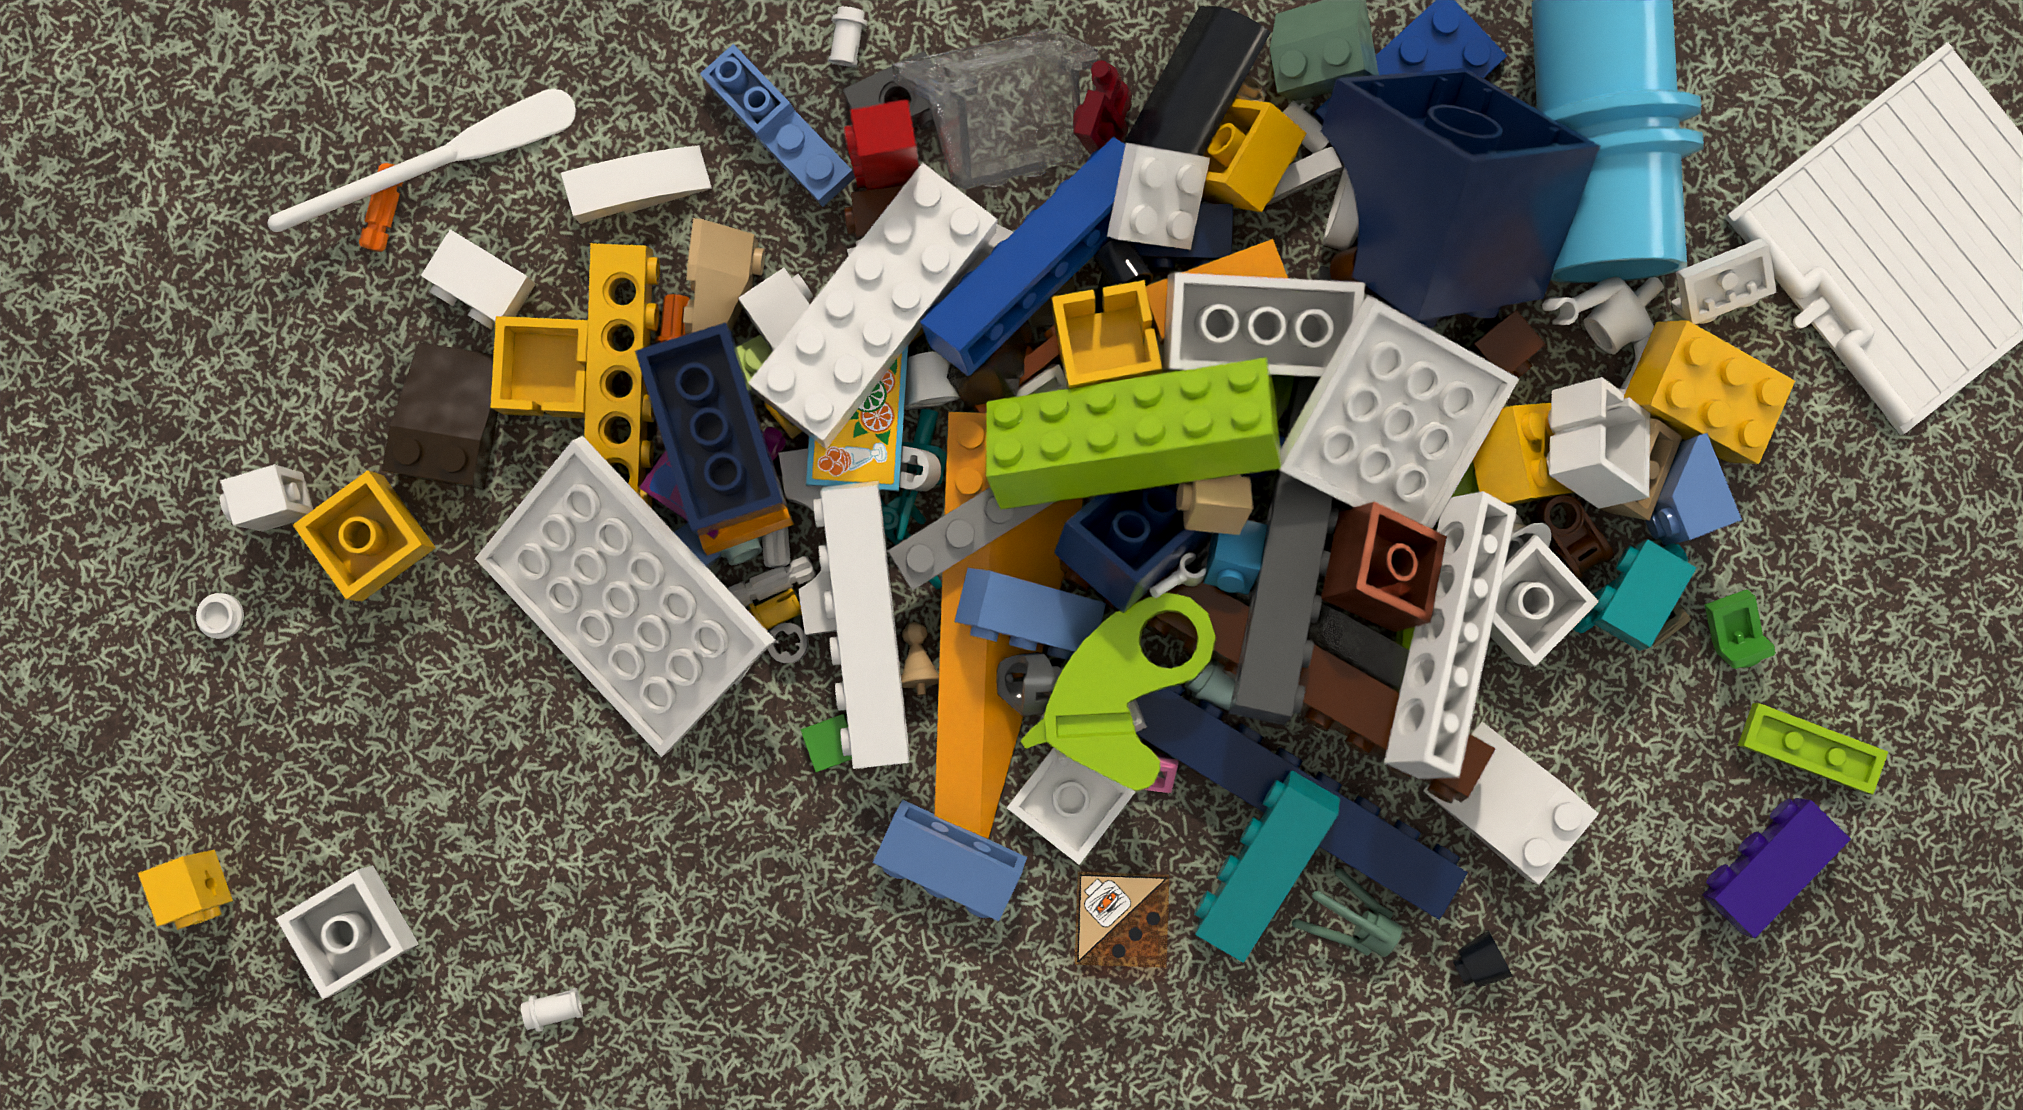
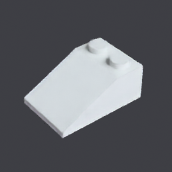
(1521, 810)

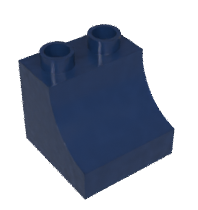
(1455, 190)

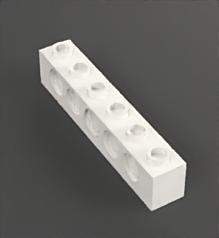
(1451, 650)

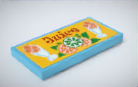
(869, 442)

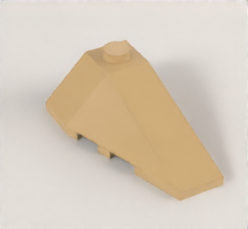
(720, 271)

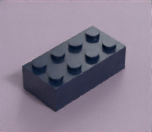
(711, 429)
(1128, 541)

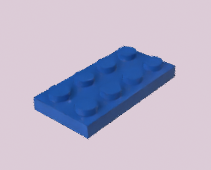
(1437, 40)

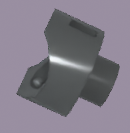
(1032, 691)

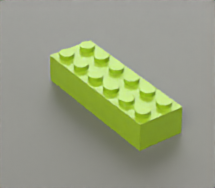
(1132, 434)

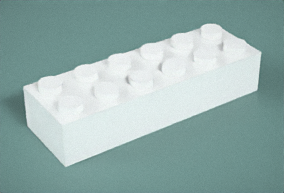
(873, 305)

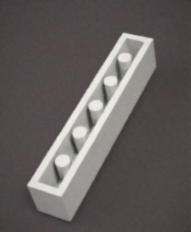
(864, 624)

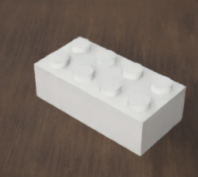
(1250, 318)

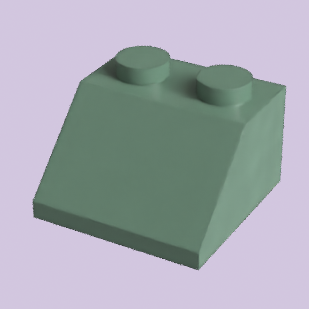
(1319, 45)

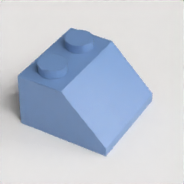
(1693, 495)

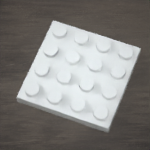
(1395, 416)

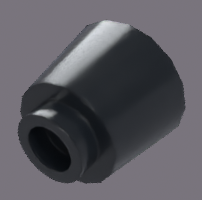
(1481, 962)

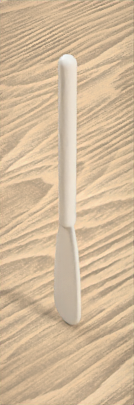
(507, 129)

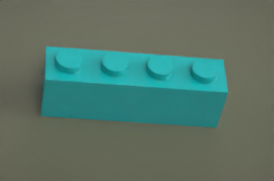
(1267, 865)

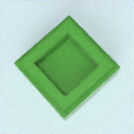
(824, 742)

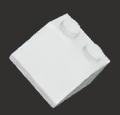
(1537, 603)

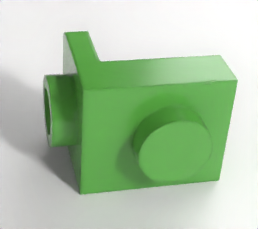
(1738, 630)

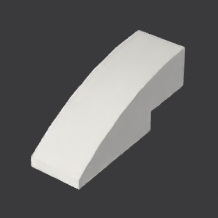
(635, 182)

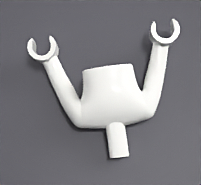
(1617, 317)

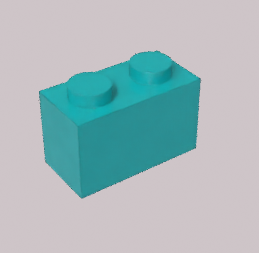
(1642, 594)

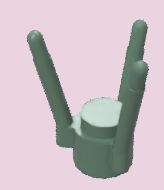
(1375, 930)

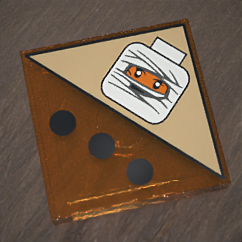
(1121, 919)

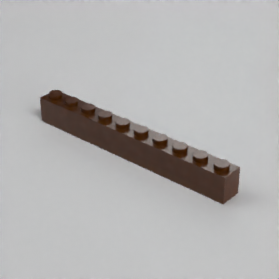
(1334, 690)

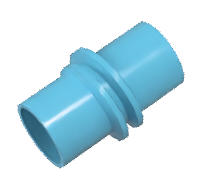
(1614, 81)

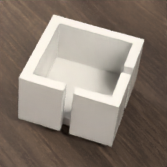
(1599, 443)

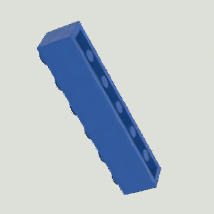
(1027, 265)

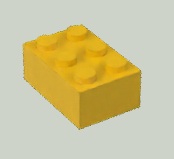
(1709, 388)

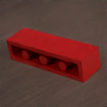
(882, 145)

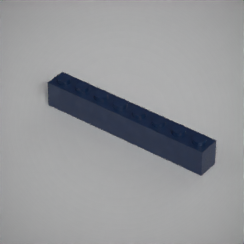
(1249, 770)

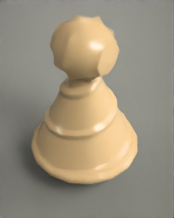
(918, 667)

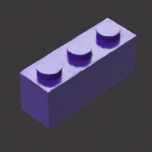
(1774, 865)

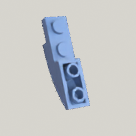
(777, 125)

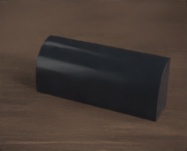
(1199, 81)

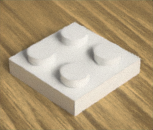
(1158, 196)
(1069, 805)

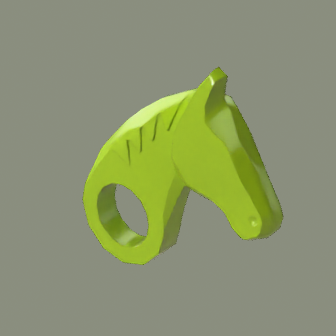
(1092, 695)

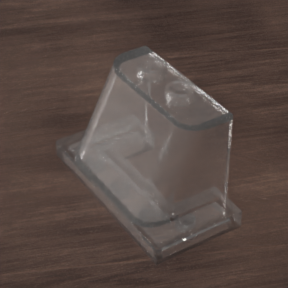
(1003, 104)

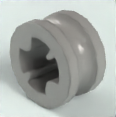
(789, 629)

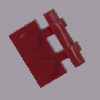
(1104, 109)

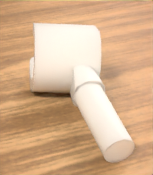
(1179, 576)

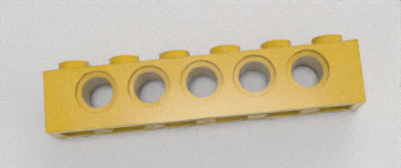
(608, 268)

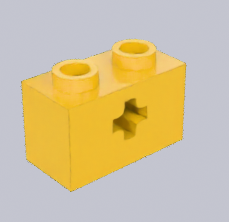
(186, 889)

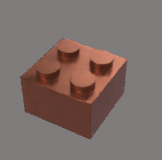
(1384, 567)

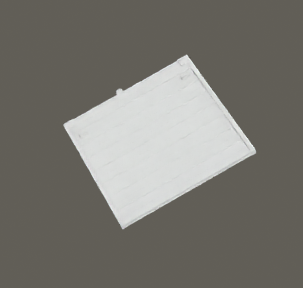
(1905, 237)

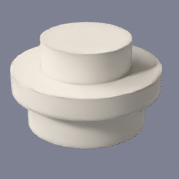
(219, 616)

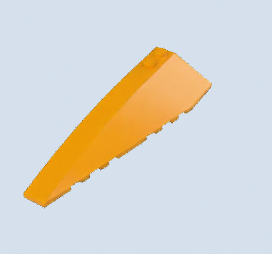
(974, 722)

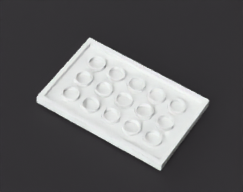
(623, 597)

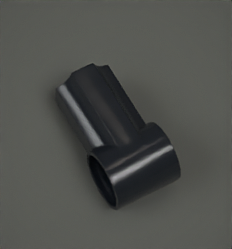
(1119, 265)

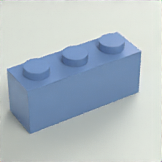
(1026, 613)
(950, 861)

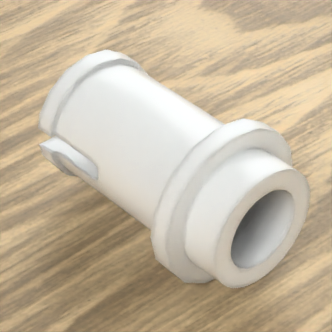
(847, 36)
(1314, 139)
(551, 1009)

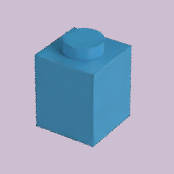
(1236, 559)

